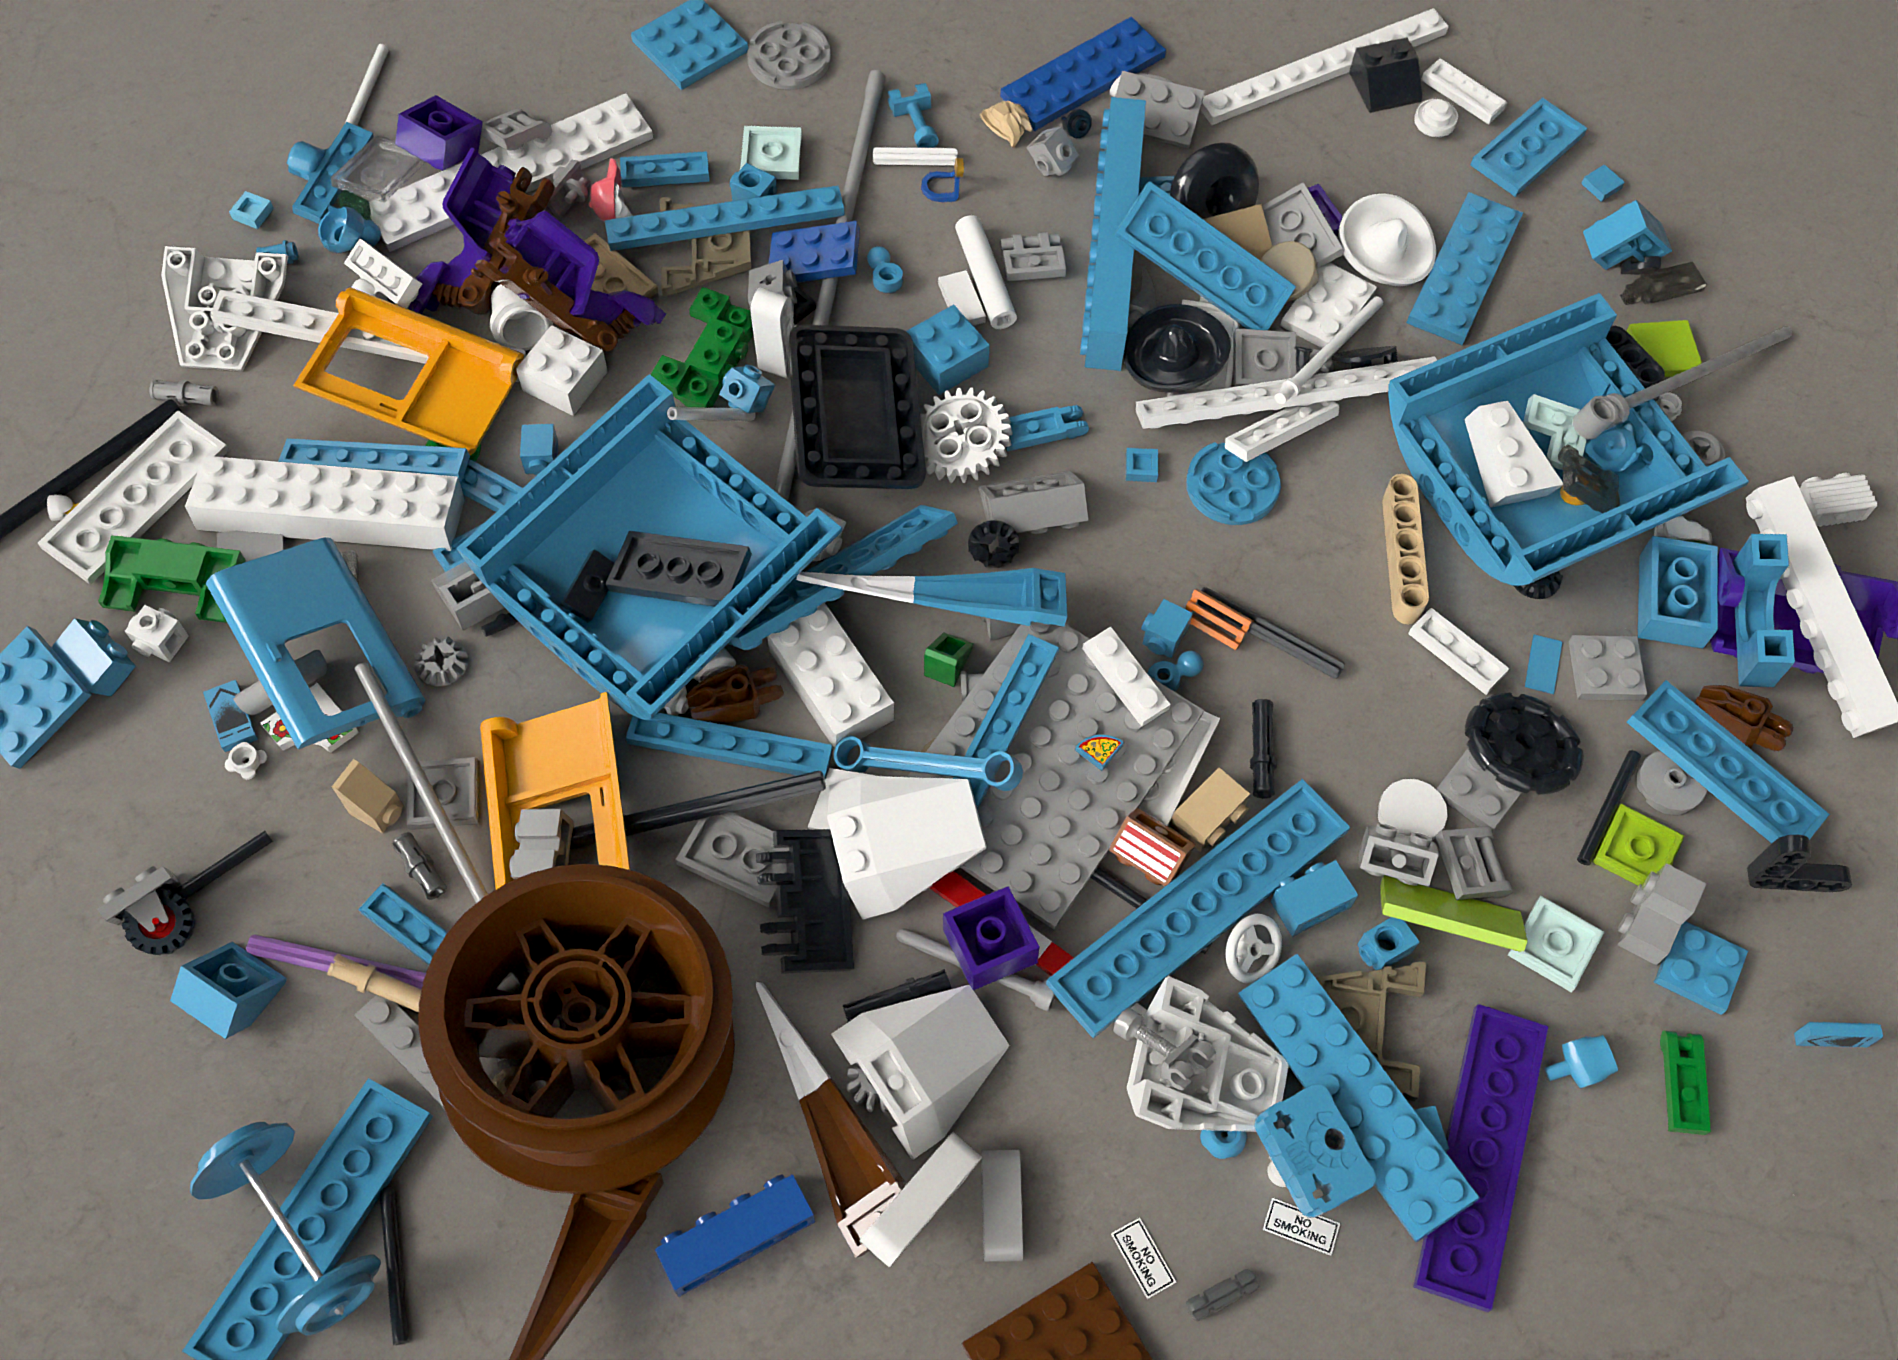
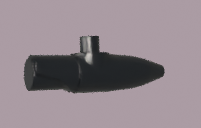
(500, 623)

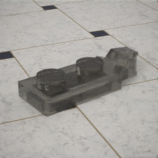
(1664, 284)

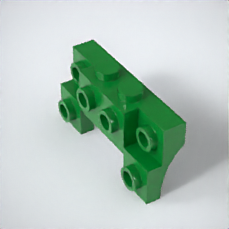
(715, 352)
(164, 567)

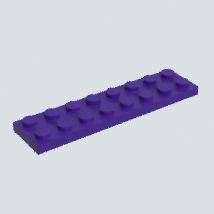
(1487, 1147)

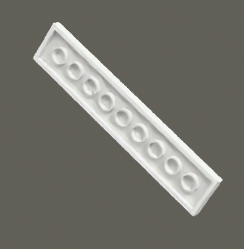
(584, 137)

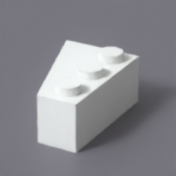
(1508, 456)

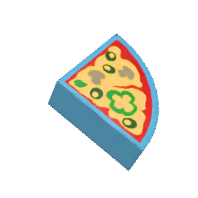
(1099, 749)

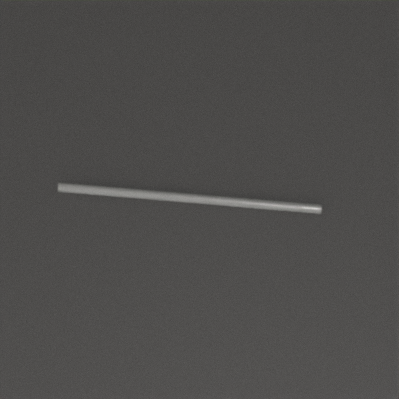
(426, 792)

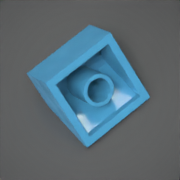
(226, 989)

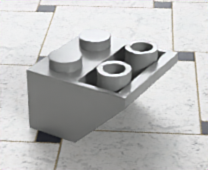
(466, 596)

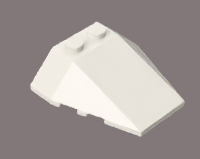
(900, 836)
(1227, 1094)

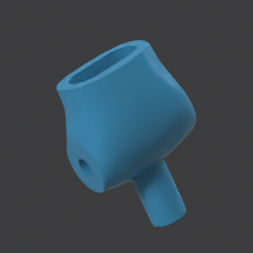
(1586, 1060)

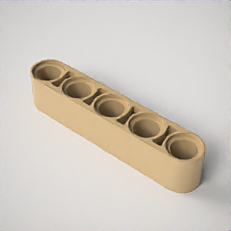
(1400, 560)

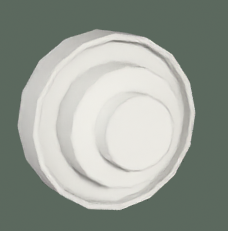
(1436, 117)

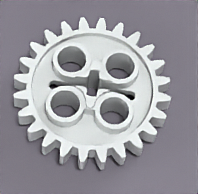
(963, 435)

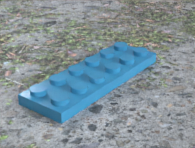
(1204, 259)
(1464, 268)
(1726, 766)

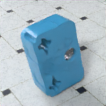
(1305, 1158)

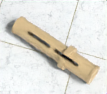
(368, 979)

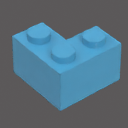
(1626, 233)

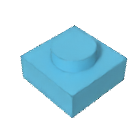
(251, 210)

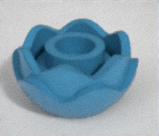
(1223, 1147)

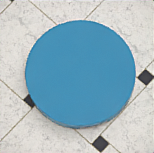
(1231, 488)

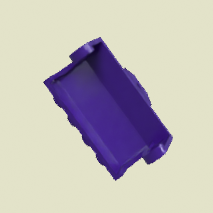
(1872, 598)

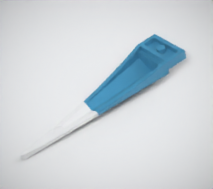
(1004, 595)

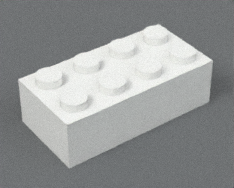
(831, 677)

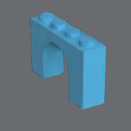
(1761, 651)

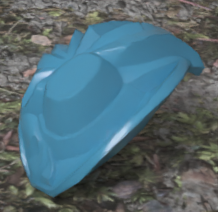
(1614, 449)

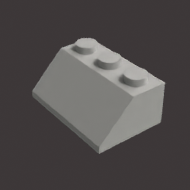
(1036, 502)

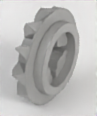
(1702, 442)
(454, 664)

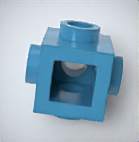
(746, 389)

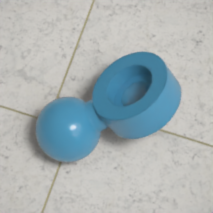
(886, 275)
(1188, 664)

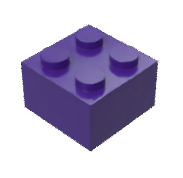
(438, 132)
(990, 938)

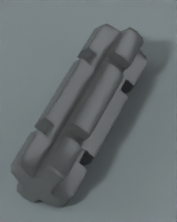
(1222, 1295)

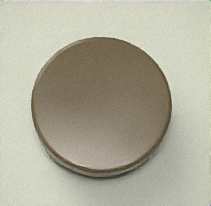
(1294, 263)

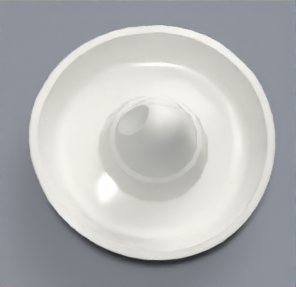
(1387, 240)

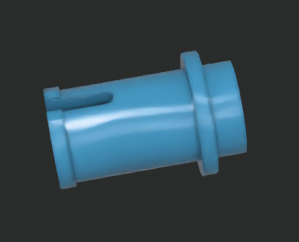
(286, 247)

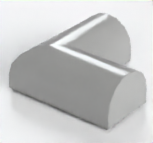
(255, 699)

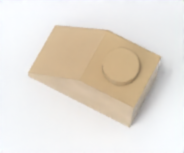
(367, 797)

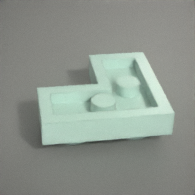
(1556, 421)

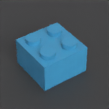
(948, 349)

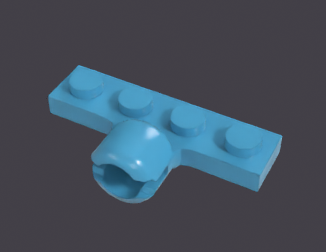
(319, 165)

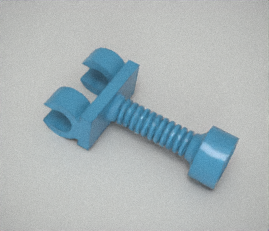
(925, 135)

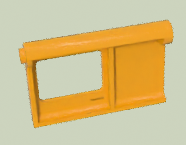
(454, 391)
(548, 764)

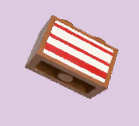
(1151, 847)

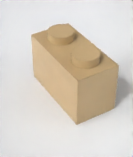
(1211, 810)

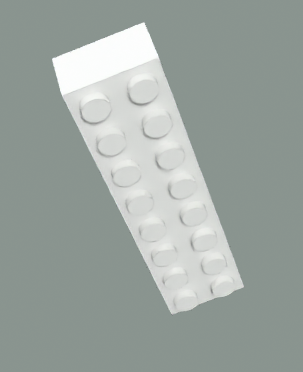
(326, 502)

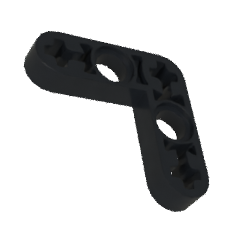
(1785, 868)

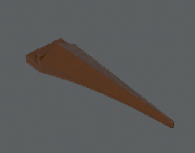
(588, 1245)

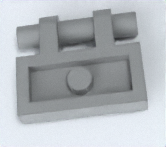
(1033, 262)

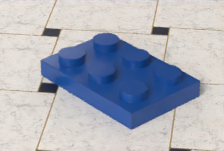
(818, 250)

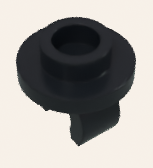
(1077, 123)

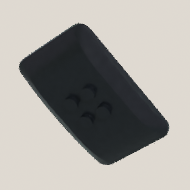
(856, 407)

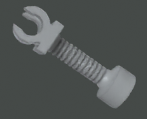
(1174, 1066)

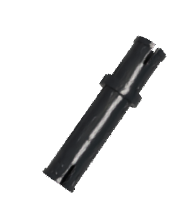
(1263, 760)
(911, 990)

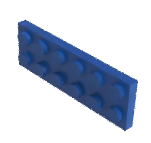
(1083, 72)

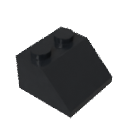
(1387, 74)

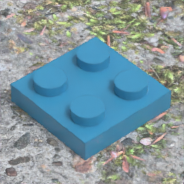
(1702, 968)

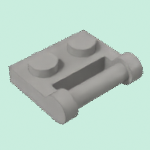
(514, 129)
(1466, 866)

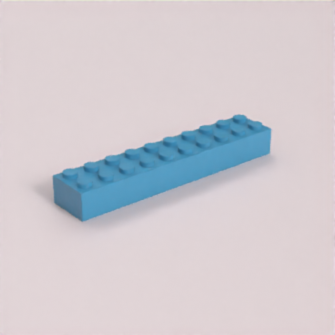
(1110, 276)

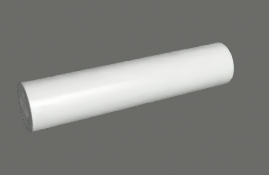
(985, 272)

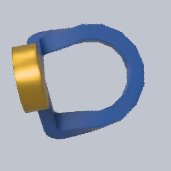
(944, 197)

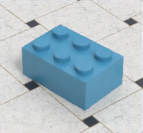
(1678, 592)

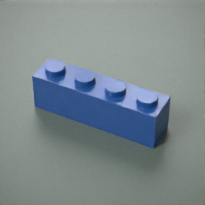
(735, 1234)

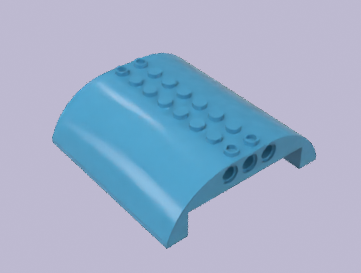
(1569, 363)
(652, 478)

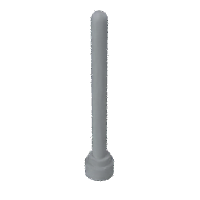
(1038, 991)

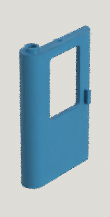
(295, 596)

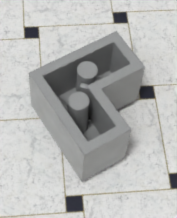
(1659, 912)

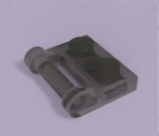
(1588, 481)

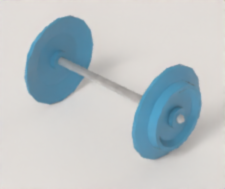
(241, 1160)

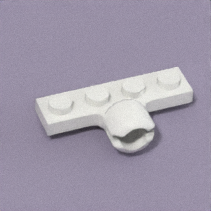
(381, 276)

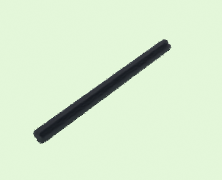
(87, 466)
(709, 806)

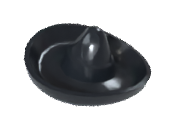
(1216, 180)
(1176, 348)

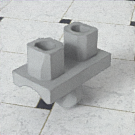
(569, 187)

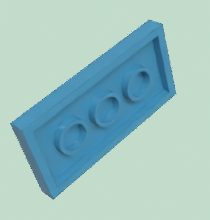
(1528, 147)

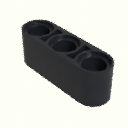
(1635, 357)

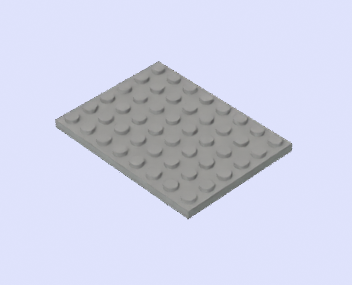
(1065, 810)

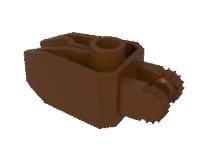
(733, 695)
(1745, 716)

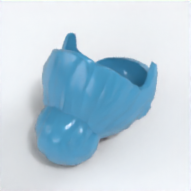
(343, 227)

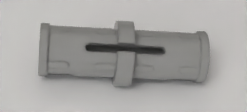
(184, 392)

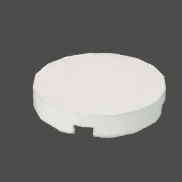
(1413, 807)

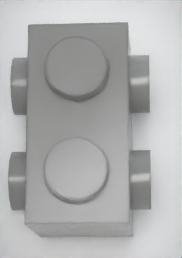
(1398, 855)

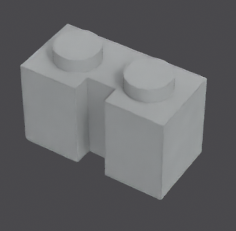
(543, 841)

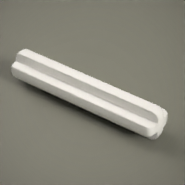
(914, 156)

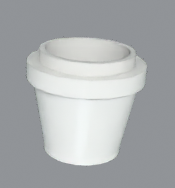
(515, 321)

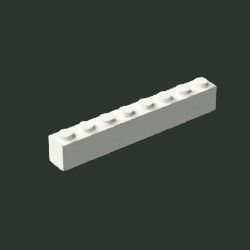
(1825, 610)

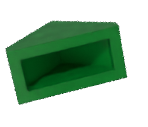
(946, 658)

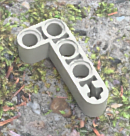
(771, 329)
(920, 1199)

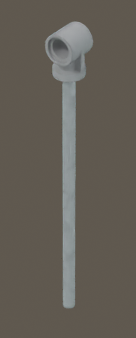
(1613, 409)

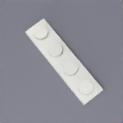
(1279, 428)

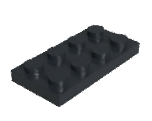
(678, 568)

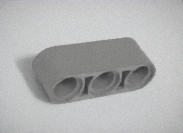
(1001, 1205)

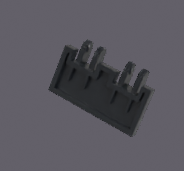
(815, 898)

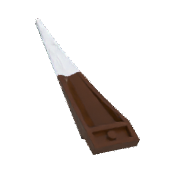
(852, 1162)

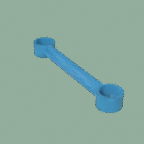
(928, 763)

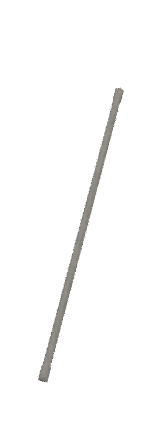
(823, 310)

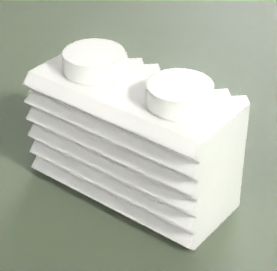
(1838, 499)

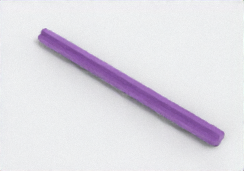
(322, 959)

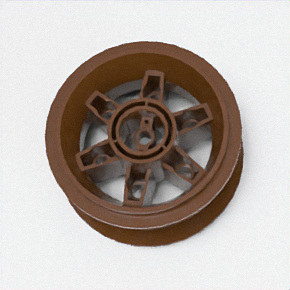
(531, 926)

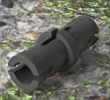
(419, 866)

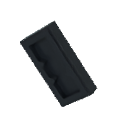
(588, 587)

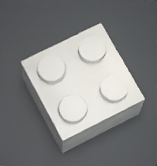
(562, 370)

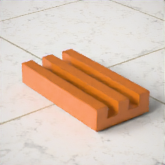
(1212, 631)

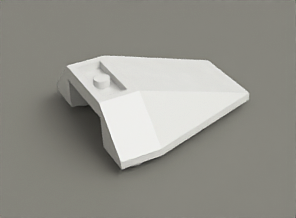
(191, 290)
(925, 1060)

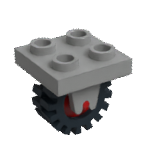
(152, 914)

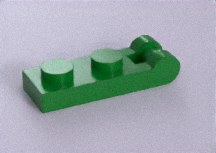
(1686, 1083)

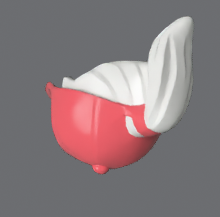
(606, 195)

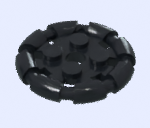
(1534, 726)

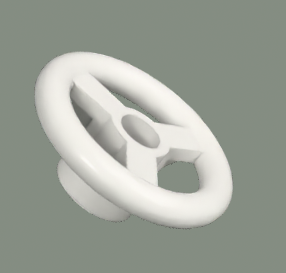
(1247, 948)

